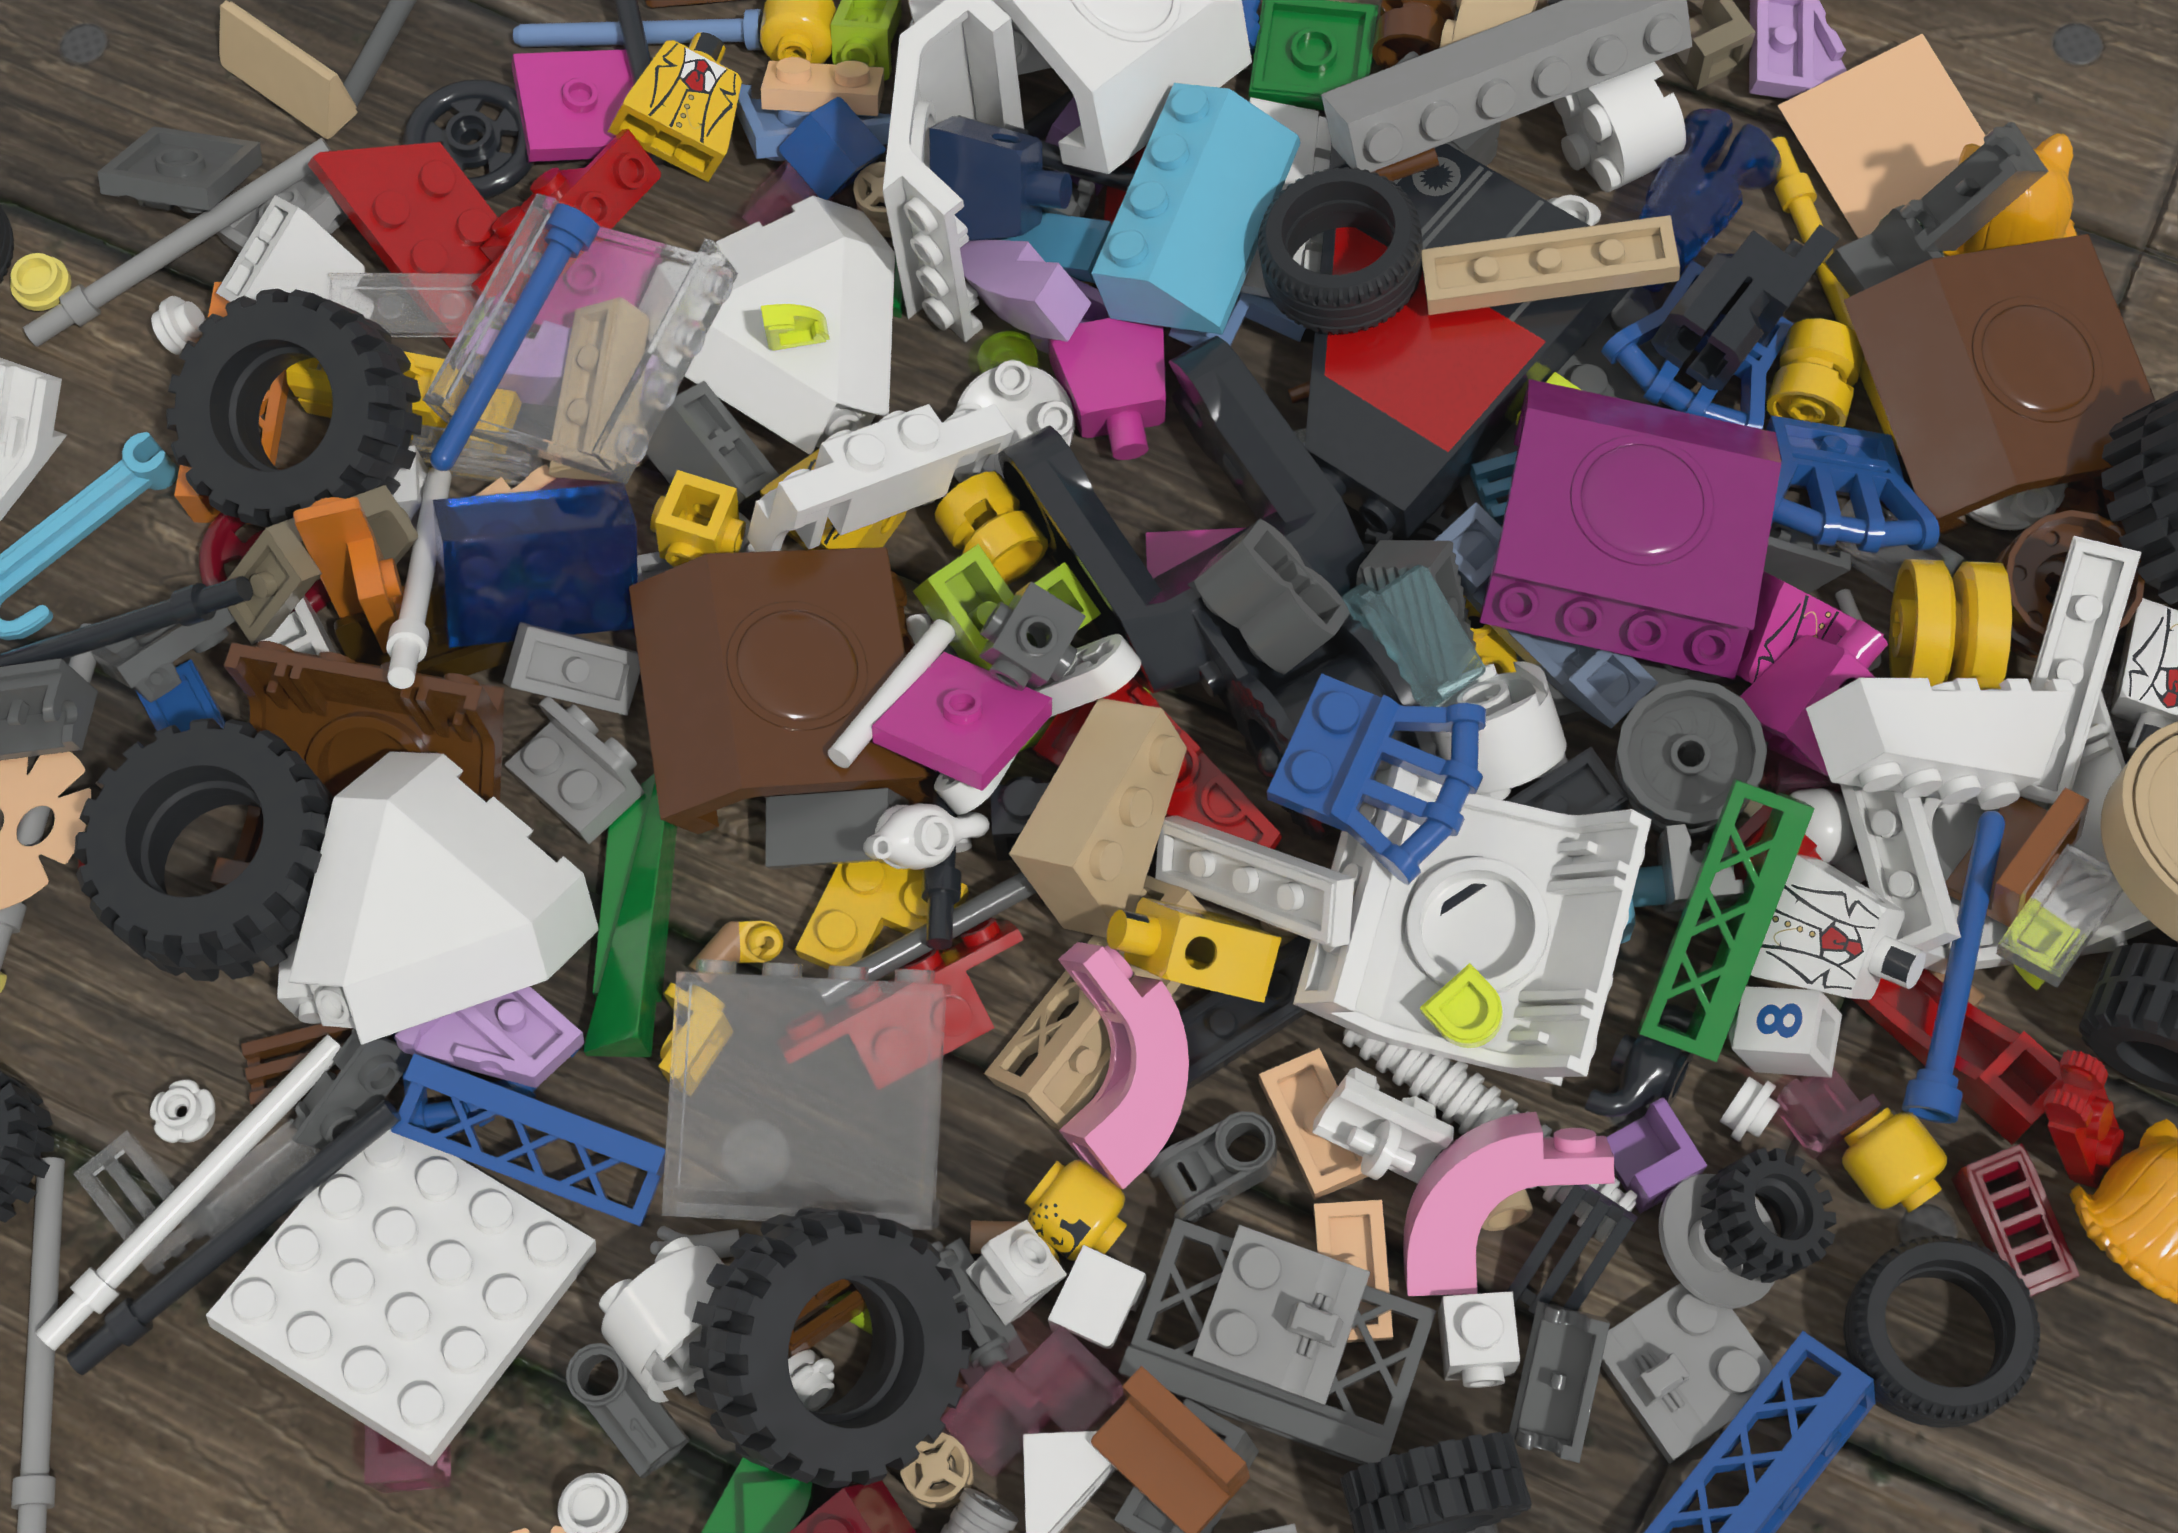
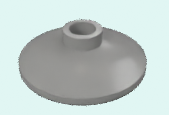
(1691, 1259)

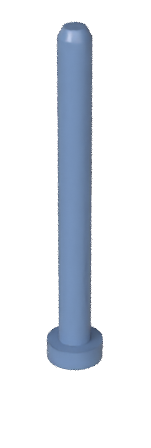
(656, 32)

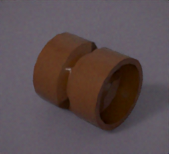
(1409, 27)

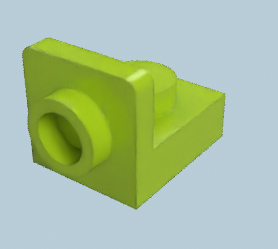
(865, 32)

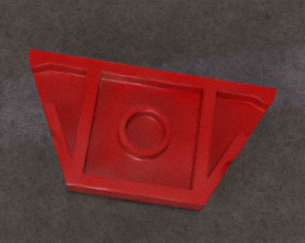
(411, 207)

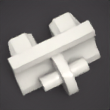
(1381, 1128)

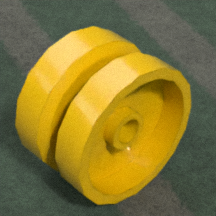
(1949, 624)

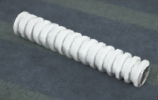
(1470, 1105)

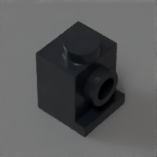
(1011, 809)

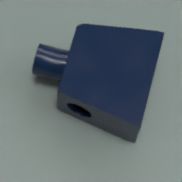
(996, 177)

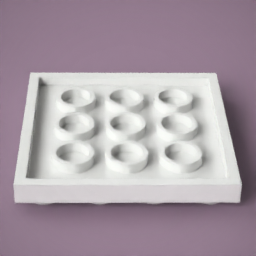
(403, 1290)

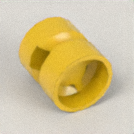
(1816, 373)
(988, 514)

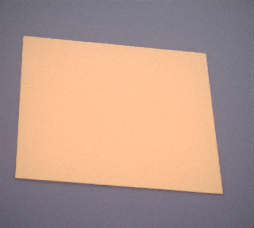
(1883, 131)

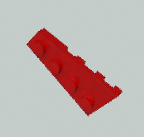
(1201, 788)

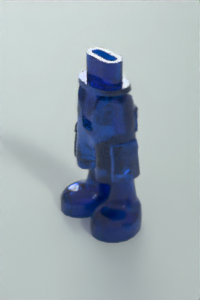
(1707, 202)

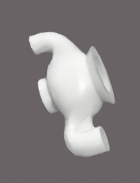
(921, 835)

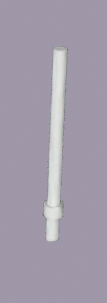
(409, 634)
(97, 1288)

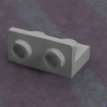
(576, 772)

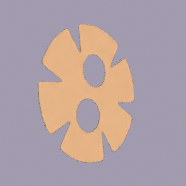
(51, 775)

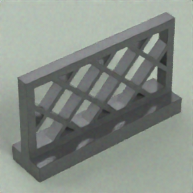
(1261, 1406)

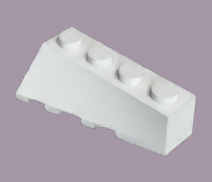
(1940, 738)

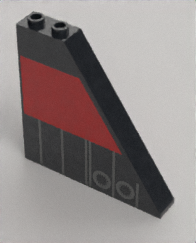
(1424, 394)

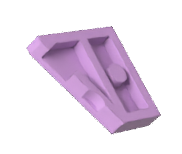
(1792, 48)
(506, 1038)

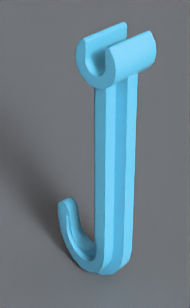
(141, 468)

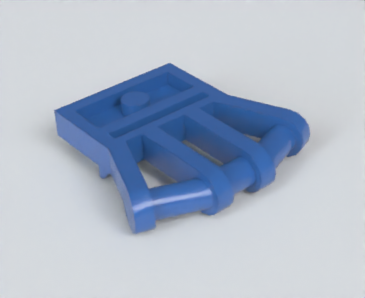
(1660, 385)
(1851, 464)
(1339, 749)

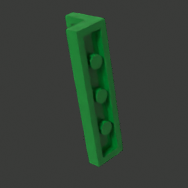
(1747, 922)

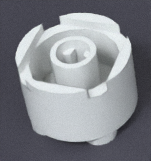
(1621, 127)
(1521, 728)
(653, 1315)

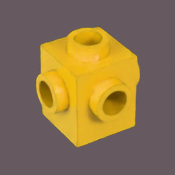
(696, 519)

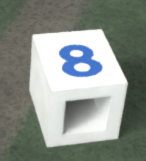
(1786, 1031)

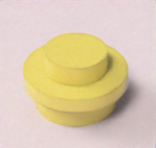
(39, 281)

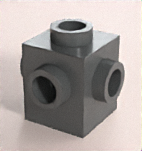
(1035, 618)

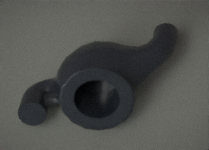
(1645, 1069)

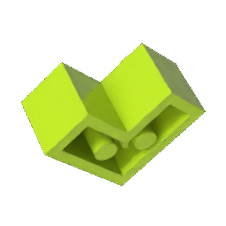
(971, 589)

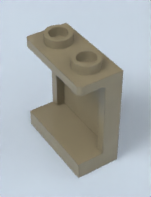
(284, 570)

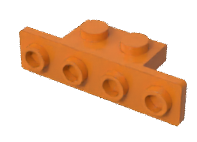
(352, 562)

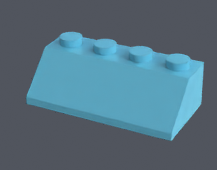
(1194, 211)

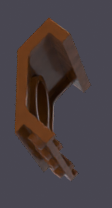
(1999, 370)
(761, 671)
(350, 716)

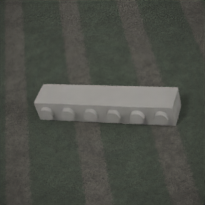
(1498, 75)

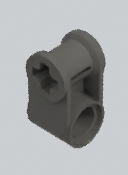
(1212, 1168)

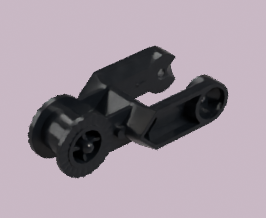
(1166, 614)

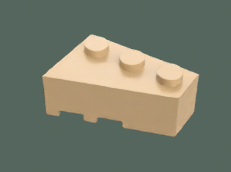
(1102, 815)

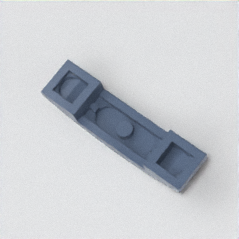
(1592, 678)

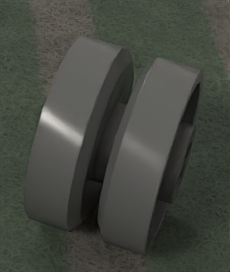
(1695, 719)

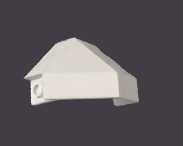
(820, 260)
(430, 901)

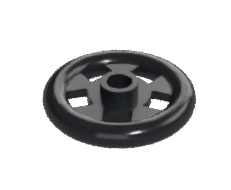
(468, 125)

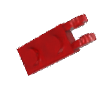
(2083, 1119)

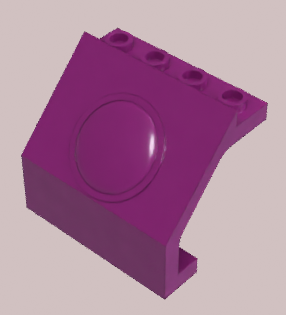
(1634, 529)

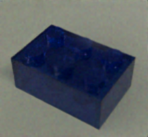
(535, 560)

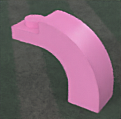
(1146, 1070)
(1473, 1179)

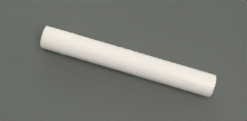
(915, 663)

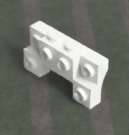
(878, 473)

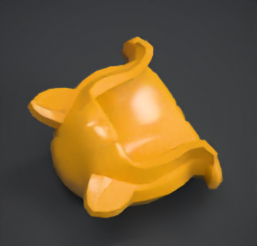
(2036, 214)
(2137, 1211)

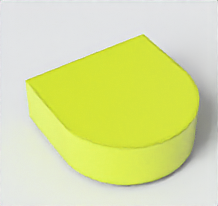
(1465, 1010)

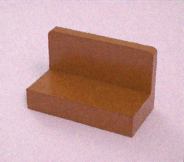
(2027, 852)
(1170, 1454)

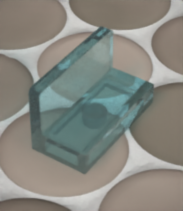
(1418, 634)

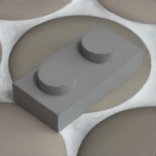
(573, 669)

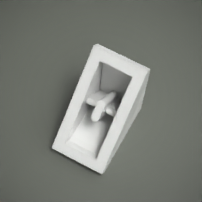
(1060, 1478)

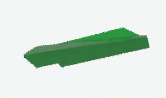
(632, 930)

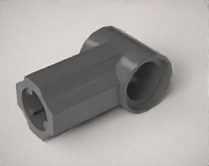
(633, 1421)

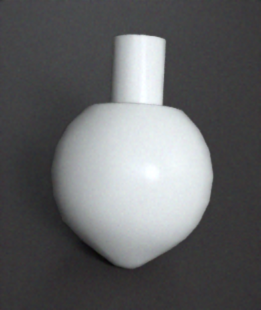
(1832, 831)

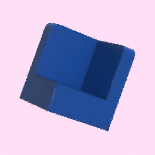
(831, 148)

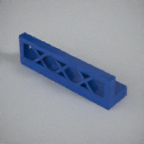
(538, 1115)
(1790, 1470)

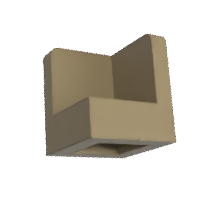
(1719, 43)

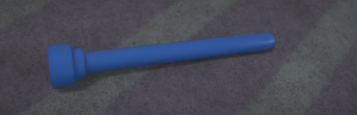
(567, 235)
(1934, 1091)

